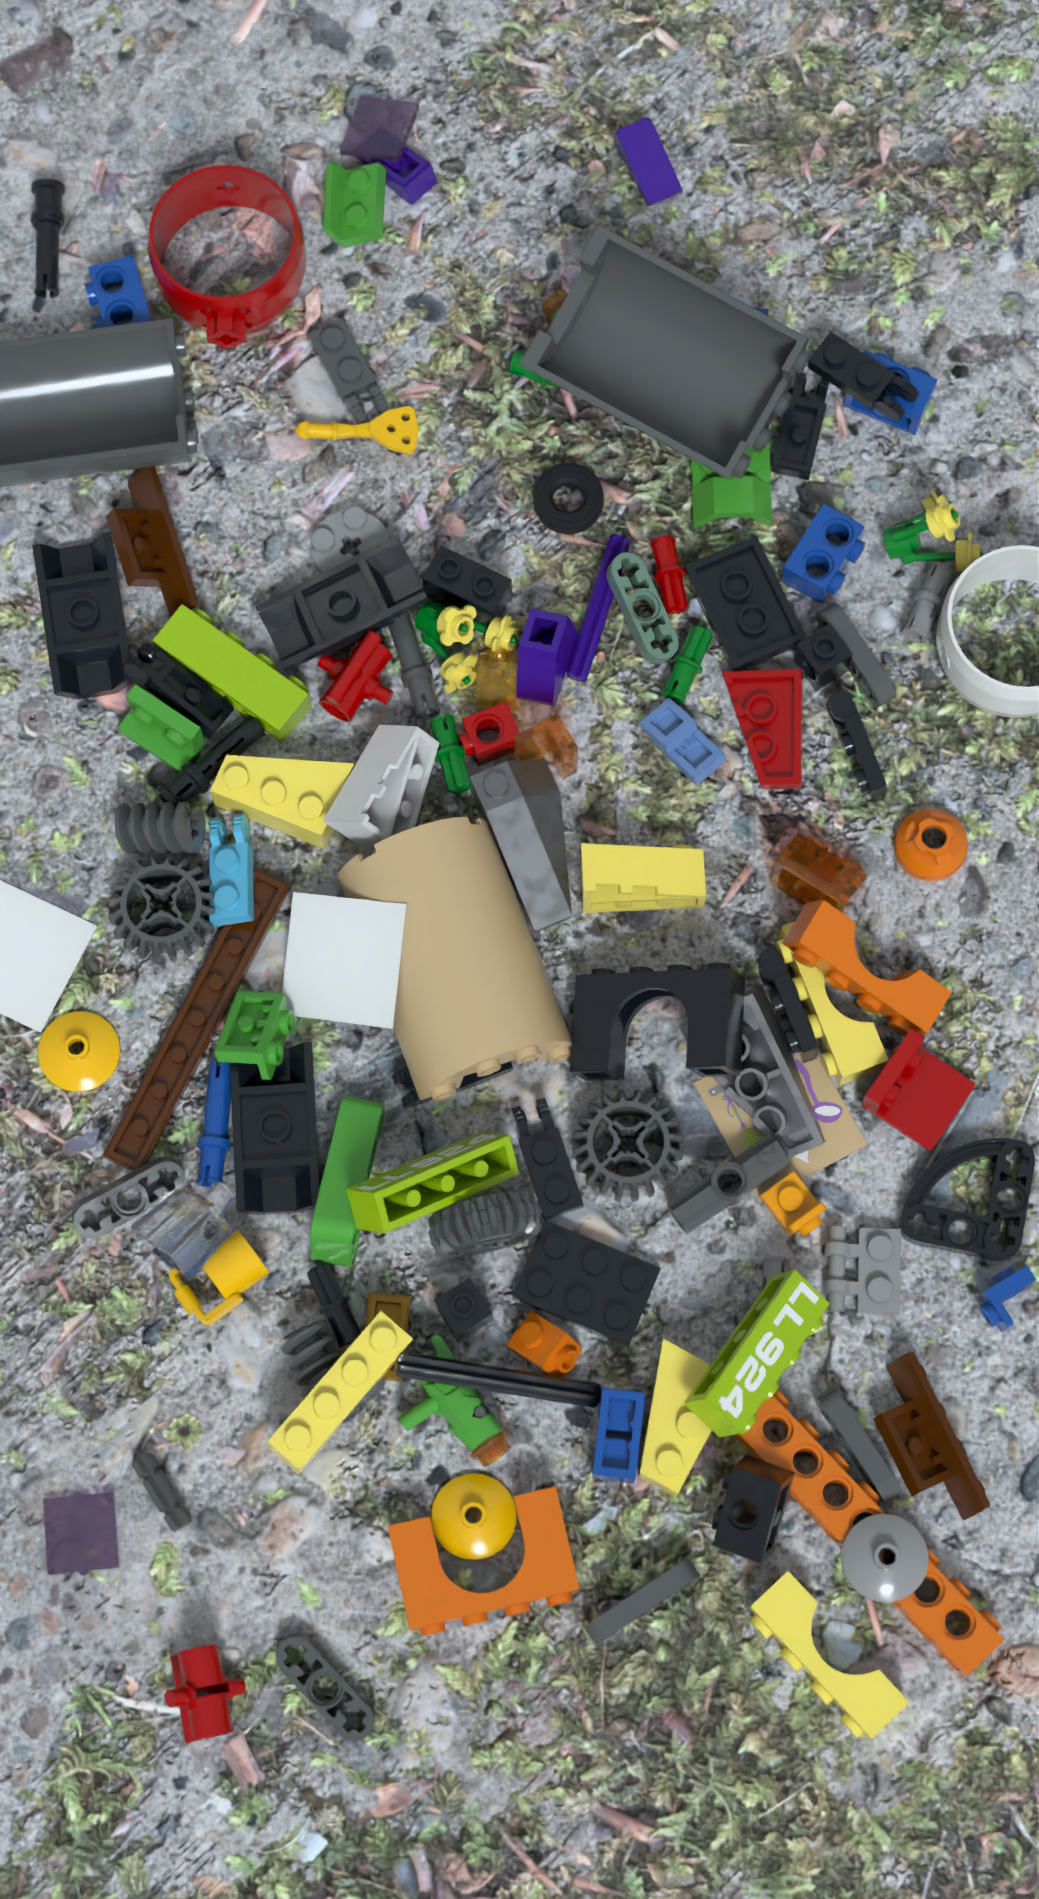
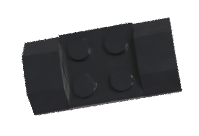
(342, 604)
(83, 618)
(276, 1135)

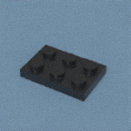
(744, 604)
(586, 1283)

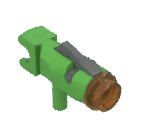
(467, 1410)

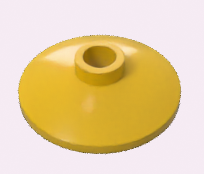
(88, 1068)
(478, 1539)

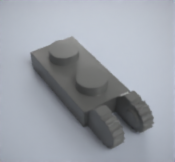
(346, 367)

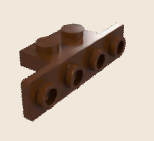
(149, 543)
(925, 1442)

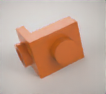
(545, 1345)

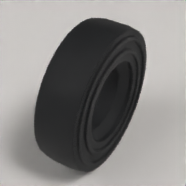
(568, 475)

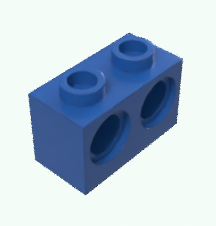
(120, 304)
(817, 551)
(618, 1436)

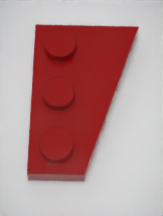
(772, 722)

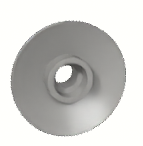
(864, 1568)

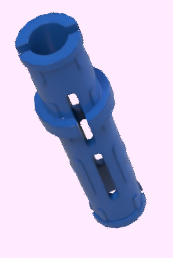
(215, 1127)

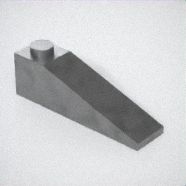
(527, 824)
(769, 1080)

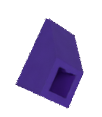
(544, 656)

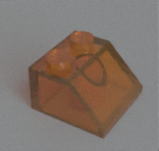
(813, 874)

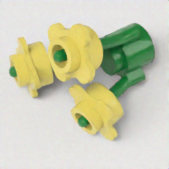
(942, 520)
(457, 625)

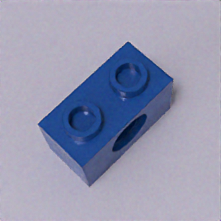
(914, 411)

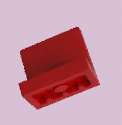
(917, 1093)

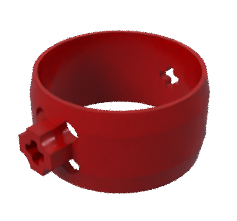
(205, 191)

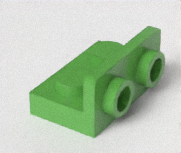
(354, 203)
(161, 729)
(256, 1031)

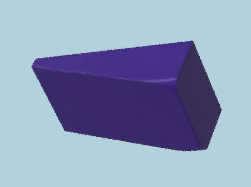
(647, 161)
(409, 177)

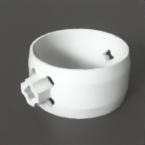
(977, 688)

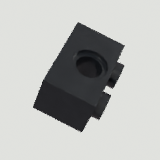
(463, 582)
(768, 1490)

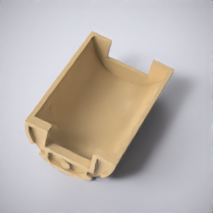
(468, 963)

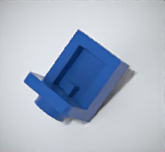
(1007, 1284)

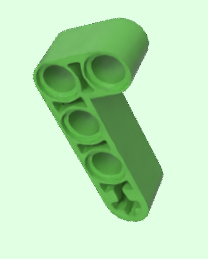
(348, 1163)

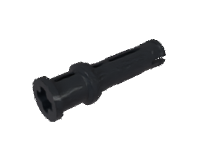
(47, 221)
(191, 774)

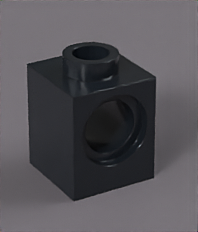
(822, 657)
(463, 1310)

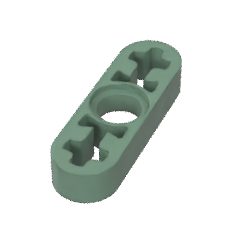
(648, 592)

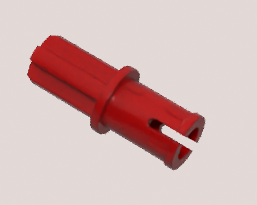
(669, 574)

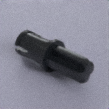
(334, 1304)

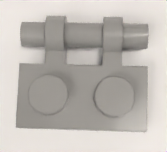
(877, 1270)

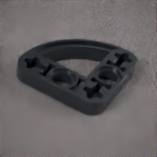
(981, 1227)

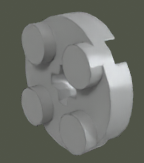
(342, 527)

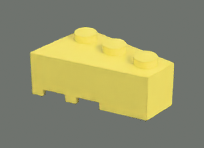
(282, 793)
(641, 878)
(673, 1430)

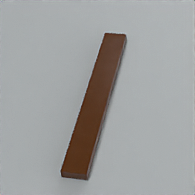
(194, 1028)

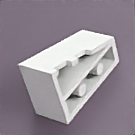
(384, 786)

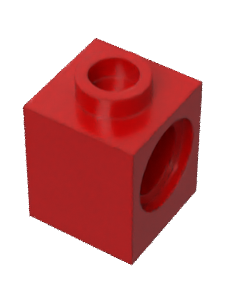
(495, 718)

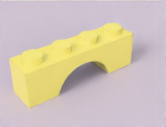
(849, 1045)
(339, 1392)
(865, 1699)

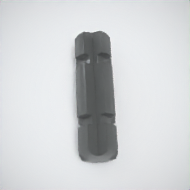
(161, 1491)

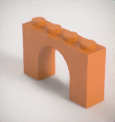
(435, 1600)

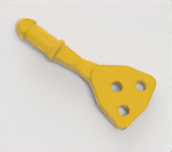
(374, 430)

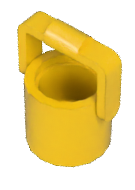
(232, 1270)

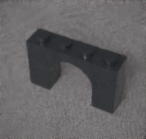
(610, 1000)

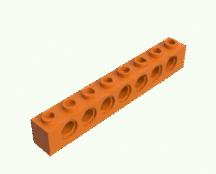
(982, 1629)

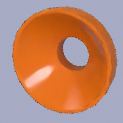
(925, 862)

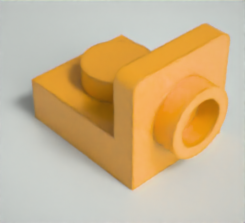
(793, 1205)

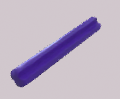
(596, 613)

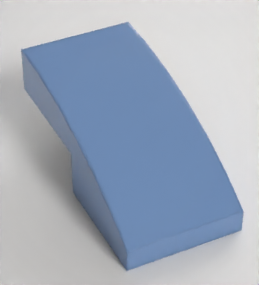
(682, 742)

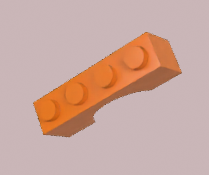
(825, 940)

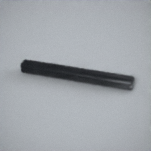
(498, 1379)

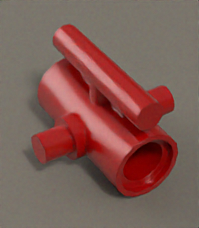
(356, 678)
(202, 1693)

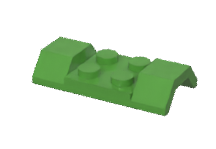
(734, 498)

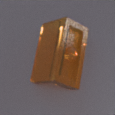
(552, 739)

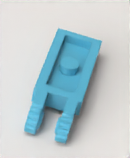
(231, 872)

